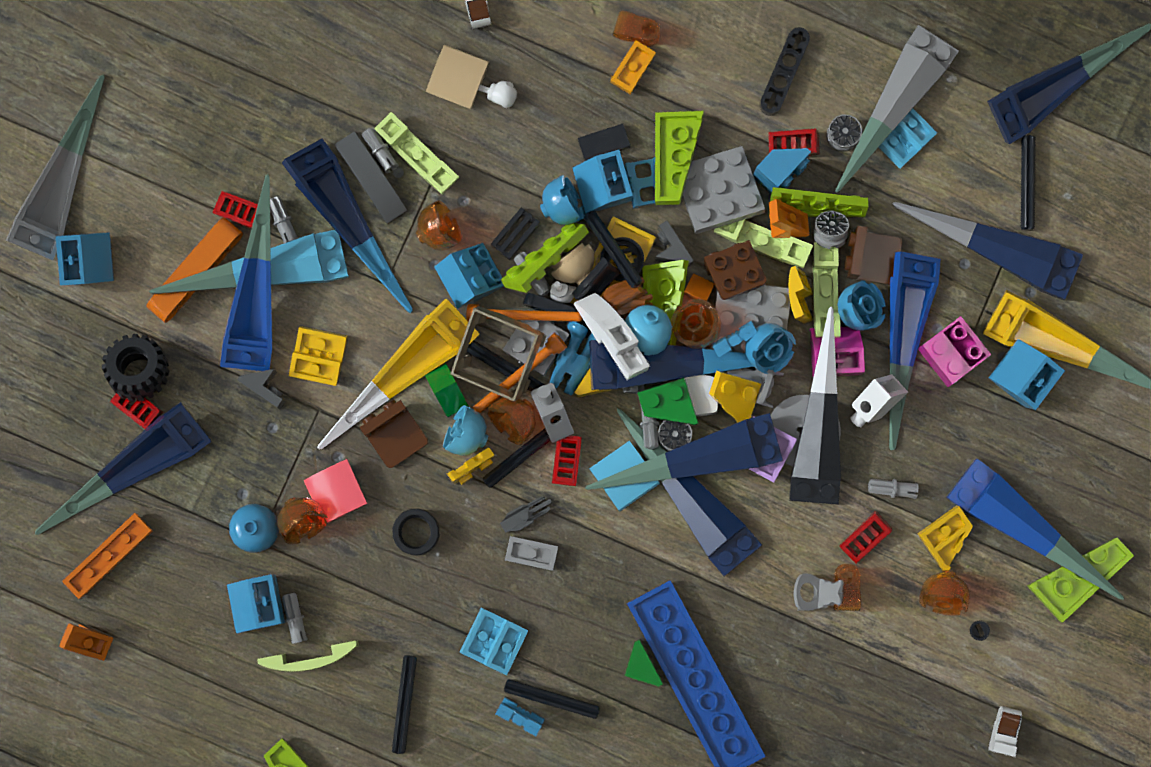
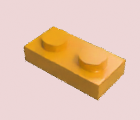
(633, 67)

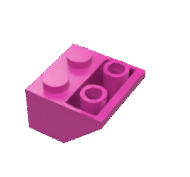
(954, 351)
(848, 352)

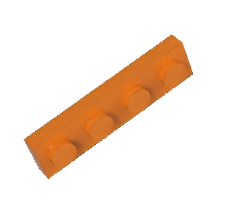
(107, 556)

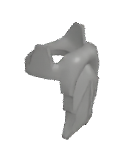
(765, 379)
(825, 593)

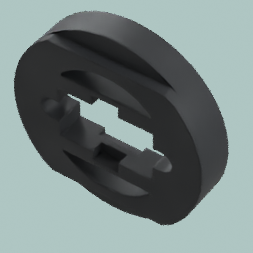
(634, 248)

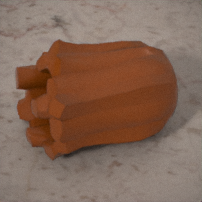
(625, 299)

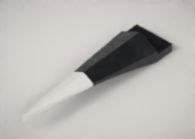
(817, 459)

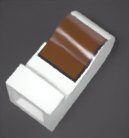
(478, 13)
(1005, 731)

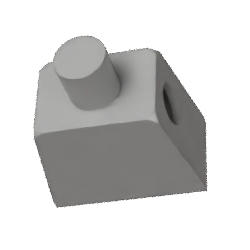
(549, 405)

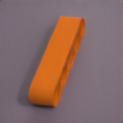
(204, 256)

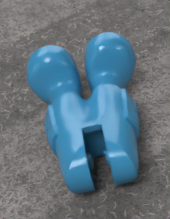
(570, 361)

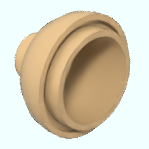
(574, 265)

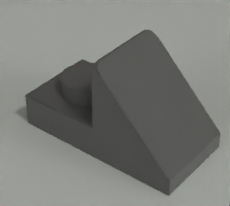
(676, 249)
(259, 381)

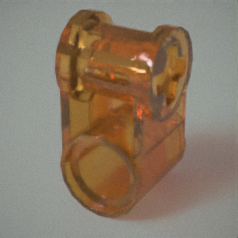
(633, 27)
(851, 589)

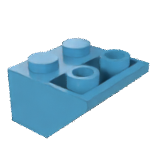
(780, 166)
(603, 182)
(84, 258)
(469, 275)
(1026, 374)
(255, 603)

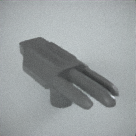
(522, 516)

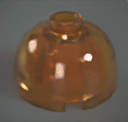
(436, 227)
(696, 324)
(513, 418)
(300, 518)
(945, 593)

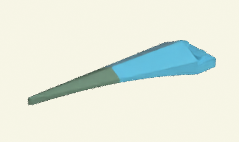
(300, 261)

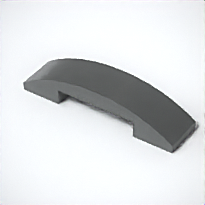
(370, 177)

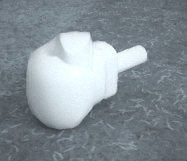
(501, 93)
(561, 292)

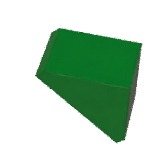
(446, 390)
(640, 666)

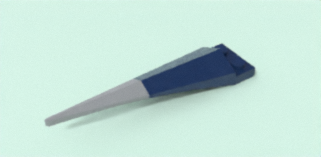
(1033, 260)

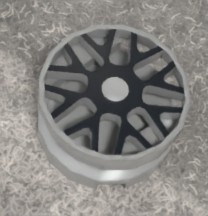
(844, 133)
(831, 231)
(674, 434)

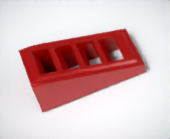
(804, 133)
(235, 218)
(153, 415)
(574, 471)
(887, 529)

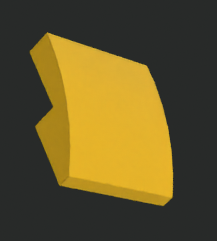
(798, 291)
(318, 356)

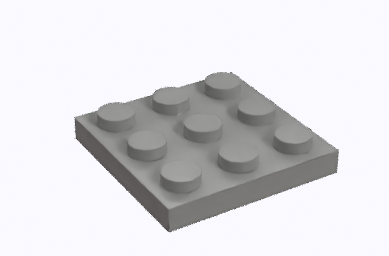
(721, 191)
(759, 305)

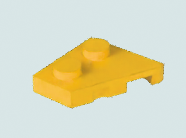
(735, 394)
(463, 473)
(946, 536)

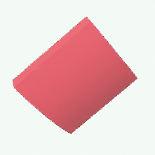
(336, 490)

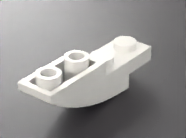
(614, 333)

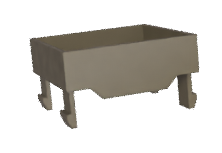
(461, 362)

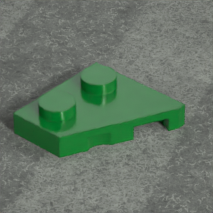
(669, 403)

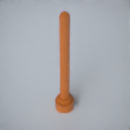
(532, 315)
(553, 346)

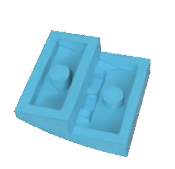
(907, 138)
(617, 461)
(493, 641)

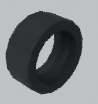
(397, 532)

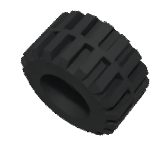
(128, 351)

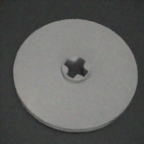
(790, 416)

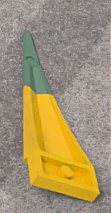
(1030, 323)

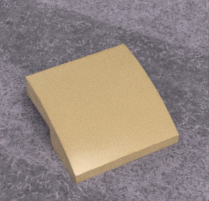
(457, 76)

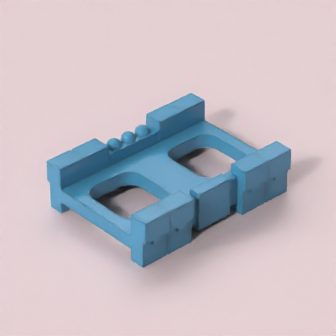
(639, 183)
(745, 333)
(509, 710)

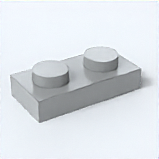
(531, 553)

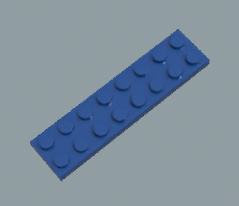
(695, 678)

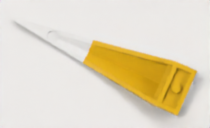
(426, 348)

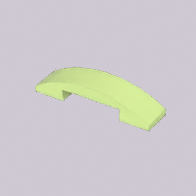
(416, 153)
(782, 249)
(825, 288)
(279, 661)

